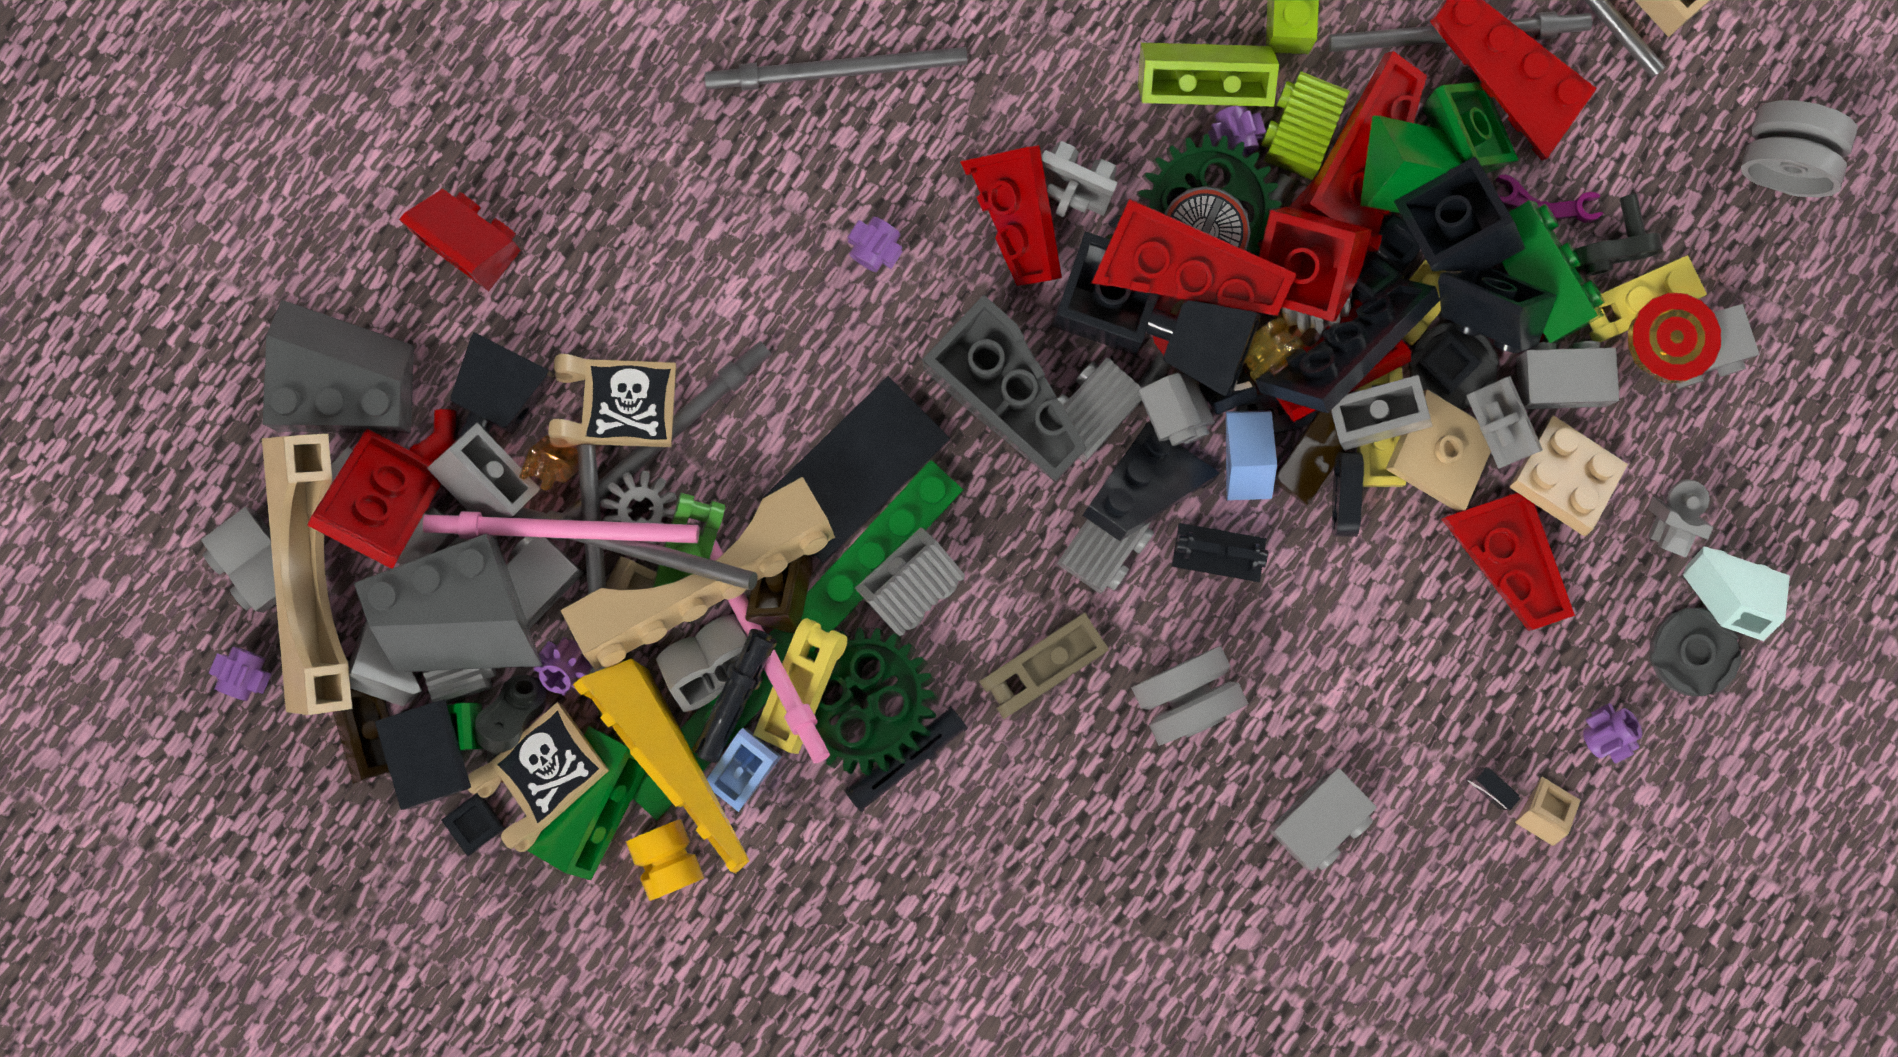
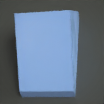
(1250, 455)
(742, 768)

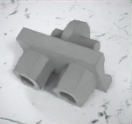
(1075, 184)
(1504, 422)
(1680, 519)

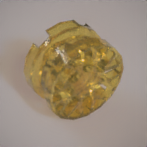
(1271, 348)

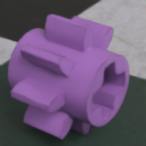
(1238, 126)
(874, 244)
(562, 665)
(239, 673)
(1612, 733)

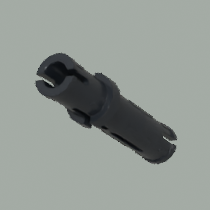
(741, 681)
(872, 786)

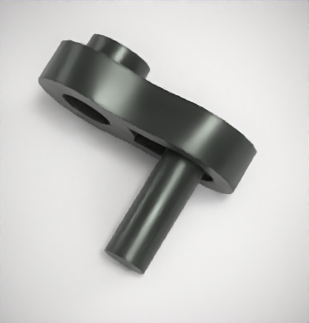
(1599, 256)
(503, 722)

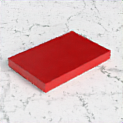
(377, 499)

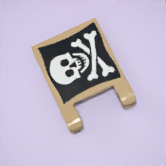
(621, 404)
(543, 774)

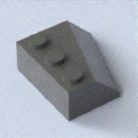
(334, 376)
(449, 611)

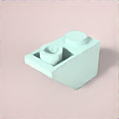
(1739, 592)

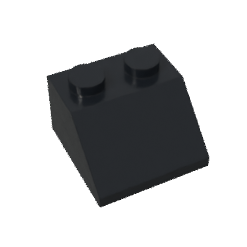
(1460, 221)
(1495, 307)
(1102, 312)

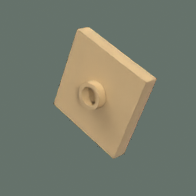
(1445, 457)

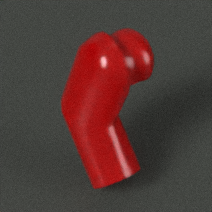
(442, 437)

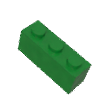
(1553, 269)
(585, 829)

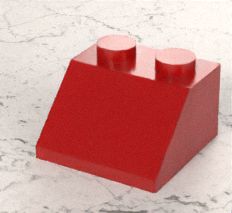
(462, 236)
(1322, 253)

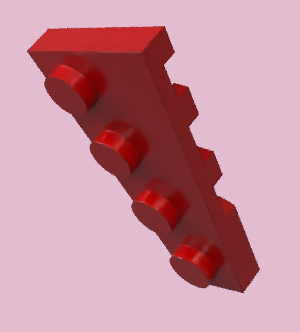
(1516, 70)
(1337, 190)
(1180, 261)

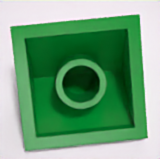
(1471, 124)
(1402, 159)

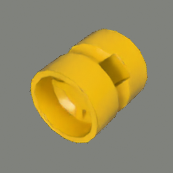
(665, 859)

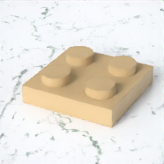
(1569, 476)

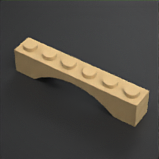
(618, 621)
(311, 652)

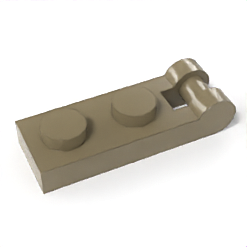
(1046, 664)

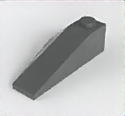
(1001, 383)

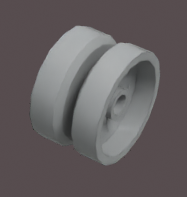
(1799, 148)
(1192, 701)

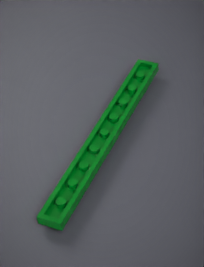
(832, 597)

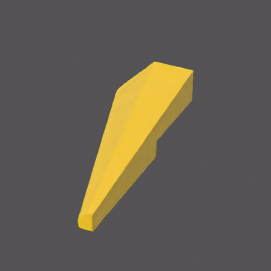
(647, 727)

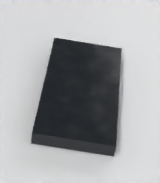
(867, 460)

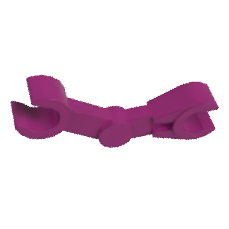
(1560, 210)

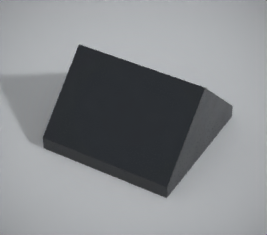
(423, 755)

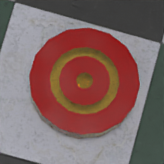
(1674, 338)

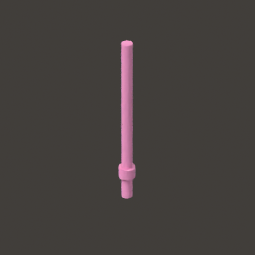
(473, 524)
(799, 715)

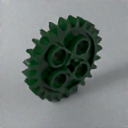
(1241, 180)
(883, 734)

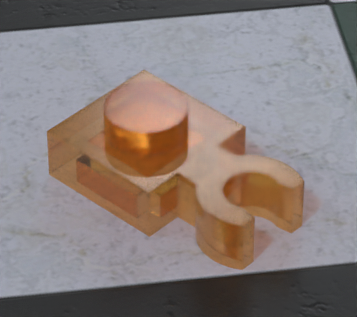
(550, 463)

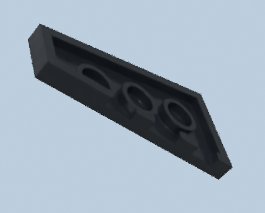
(1350, 349)

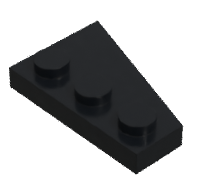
(1147, 483)

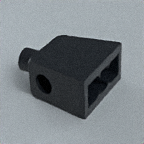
(1207, 341)
(497, 386)

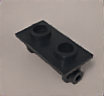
(1219, 552)

